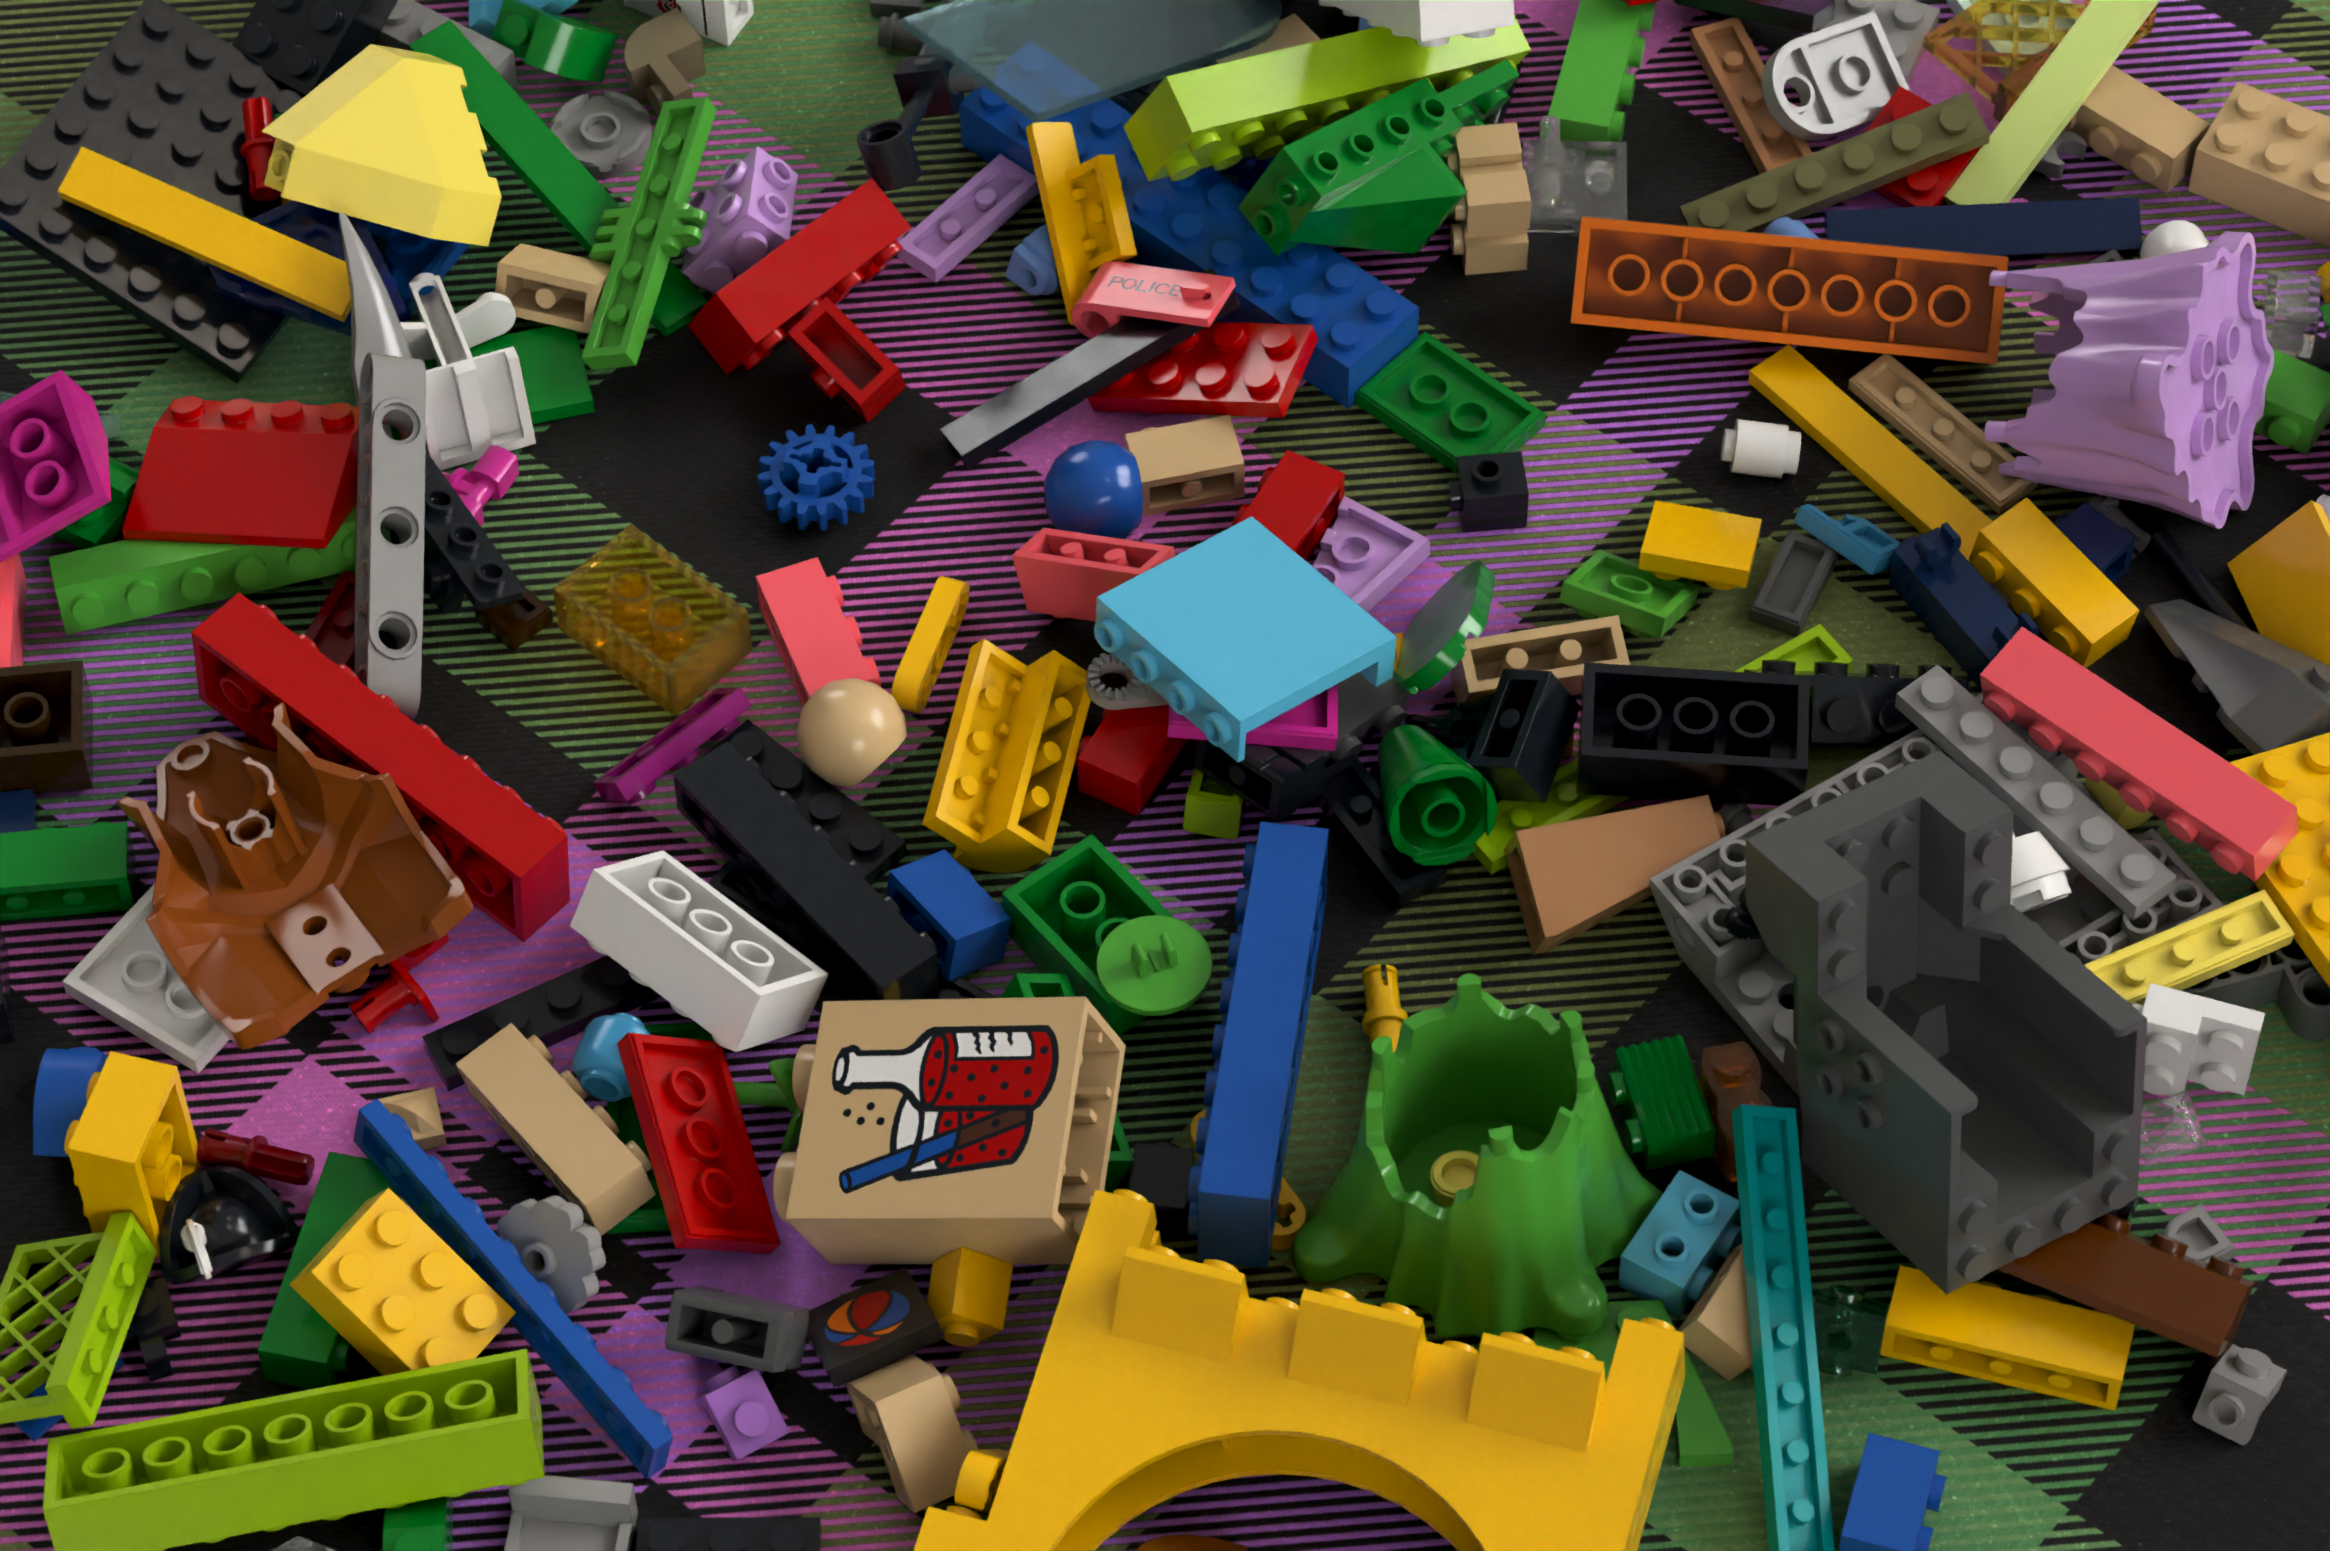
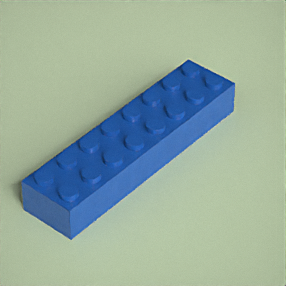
(1258, 1045)

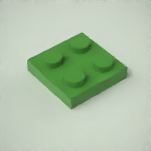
(1615, 586)

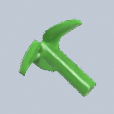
(776, 1096)

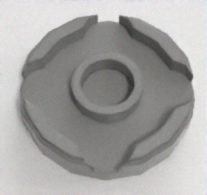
(604, 132)

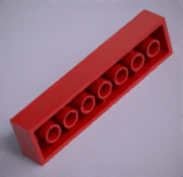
(485, 832)

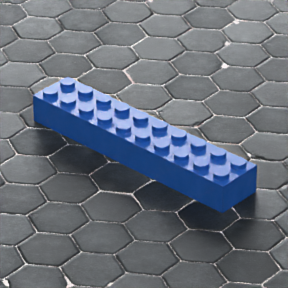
(1200, 227)

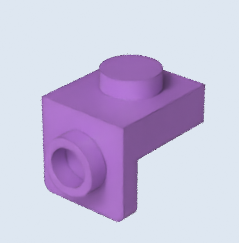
(742, 1411)

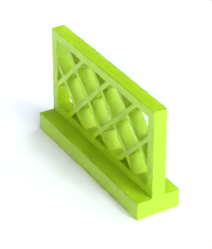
(91, 1329)

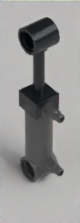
(927, 89)

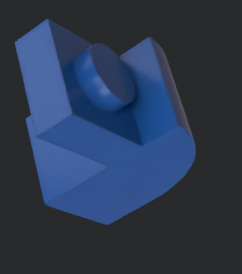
(61, 1095)

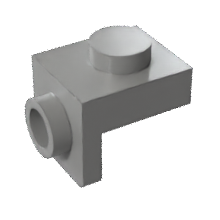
(2238, 1393)

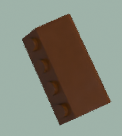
(2142, 1282)

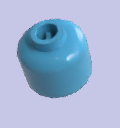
(598, 1057)

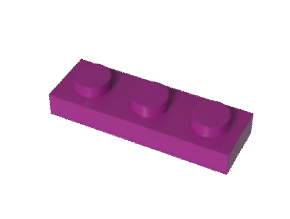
(673, 746)

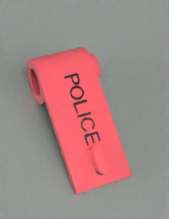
(1149, 293)

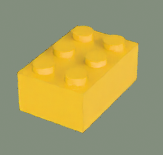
(132, 1142)
(400, 1291)

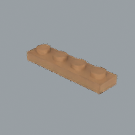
(1737, 78)

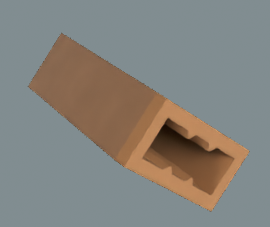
(1601, 864)

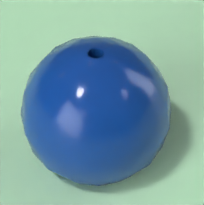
(1095, 490)

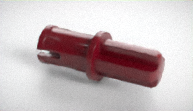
(255, 1157)

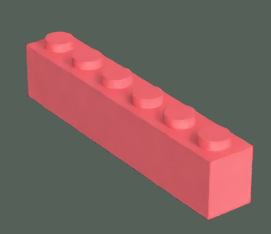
(2138, 755)

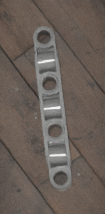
(391, 496)

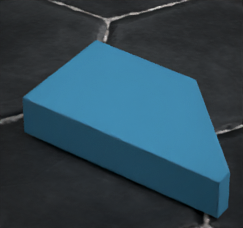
(1851, 537)

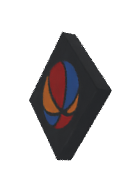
(871, 1327)

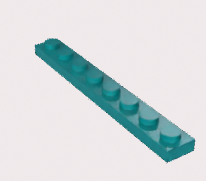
(1782, 1329)

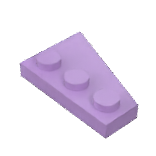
(1368, 553)

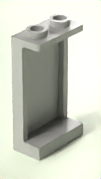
(571, 1515)

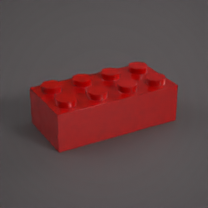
(821, 260)

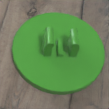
(1154, 965)

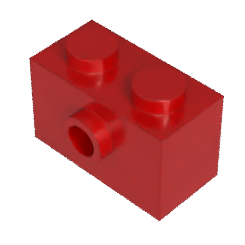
(846, 360)

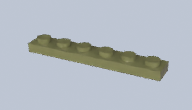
(1844, 169)

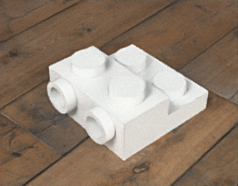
(2197, 1042)

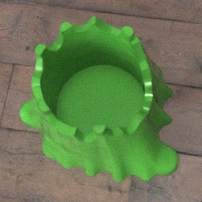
(1547, 1186)

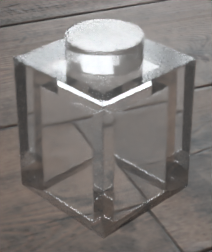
(2291, 311)

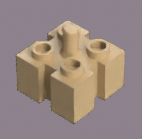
(1497, 205)

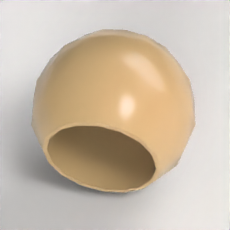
(849, 730)

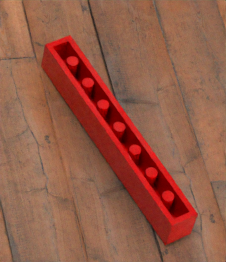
(1131, 745)

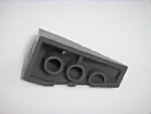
(2263, 687)

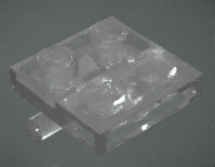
(1573, 179)

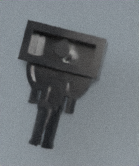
(1512, 733)

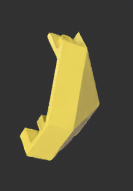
(389, 148)

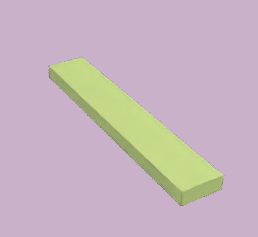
(2049, 101)

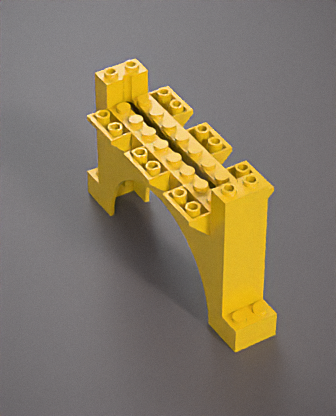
(1184, 1381)

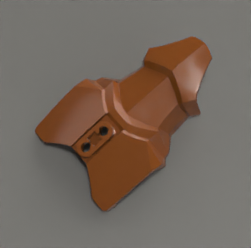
(279, 872)

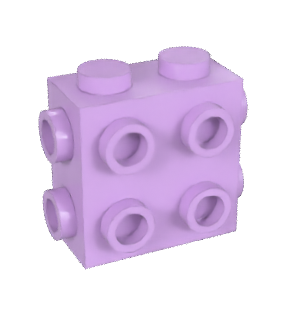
(746, 219)

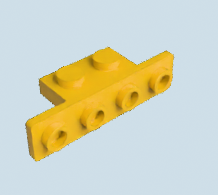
(1080, 206)

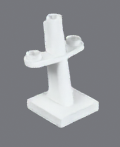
(467, 397)

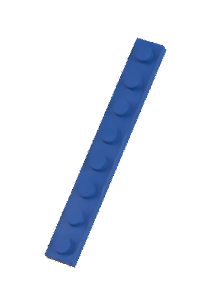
(539, 1319)

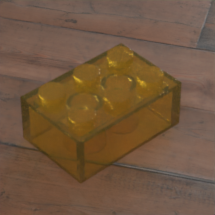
(652, 619)

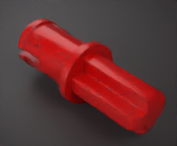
(258, 146)

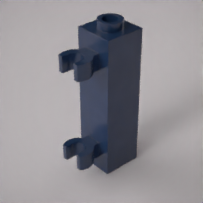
(1954, 599)

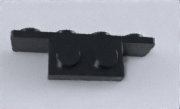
(459, 553)
(1854, 705)

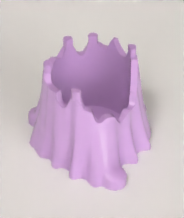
(2150, 379)

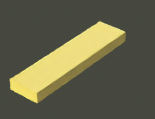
(2196, 948)

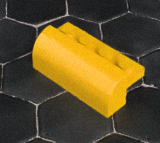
(1008, 758)

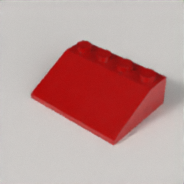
(247, 474)

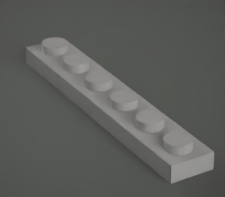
(2036, 792)

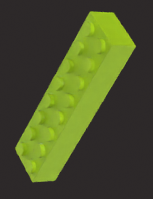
(1285, 94)
(296, 1457)

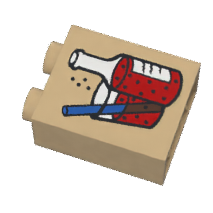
(951, 1128)

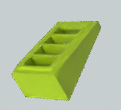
(1212, 808)

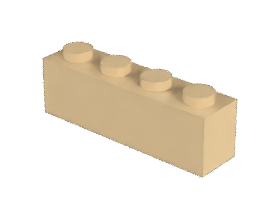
(556, 1128)

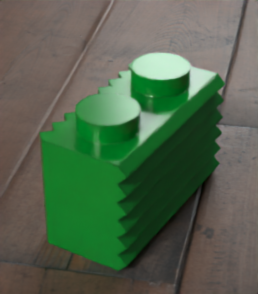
(1662, 1103)

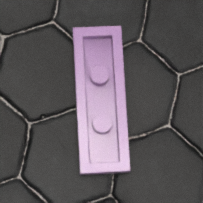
(968, 218)

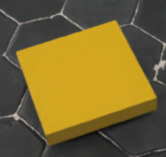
(1699, 545)

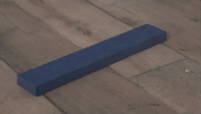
(1998, 228)

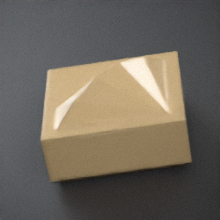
(421, 1114)

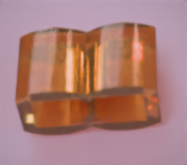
(1727, 1079)

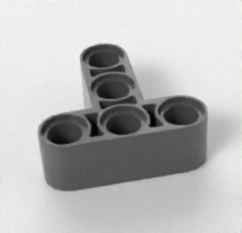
(2279, 979)

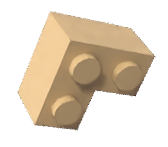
(914, 1422)

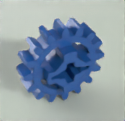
(816, 477)

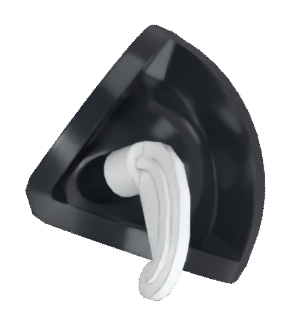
(221, 1224)

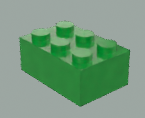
(1069, 911)

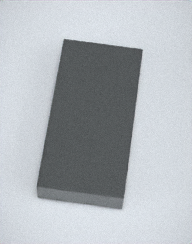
(1793, 584)

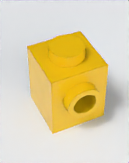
(969, 1295)

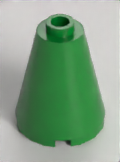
(1432, 798)

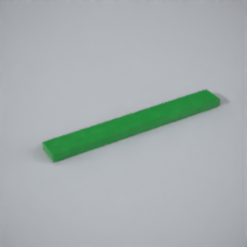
(547, 163)

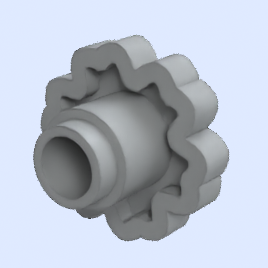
(556, 1247)

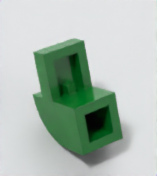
(554, 41)

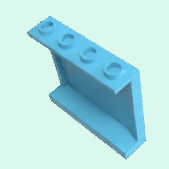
(1240, 633)

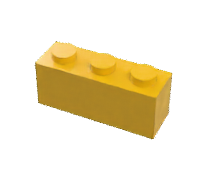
(2053, 583)

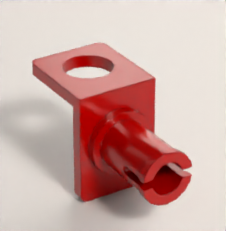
(396, 990)

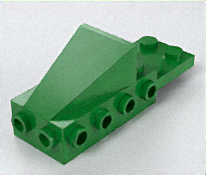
(1377, 172)

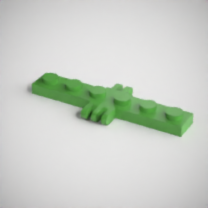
(648, 233)

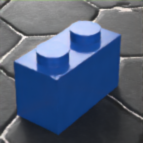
(953, 911)
(1892, 1497)

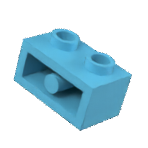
(1680, 1244)

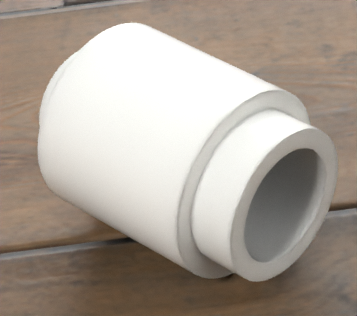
(1761, 449)

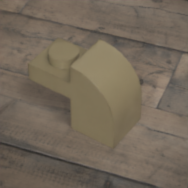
(663, 59)

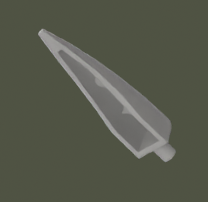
(373, 316)

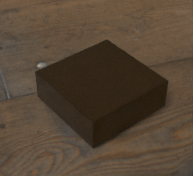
(516, 621)

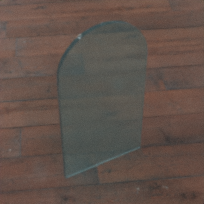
(1078, 52)

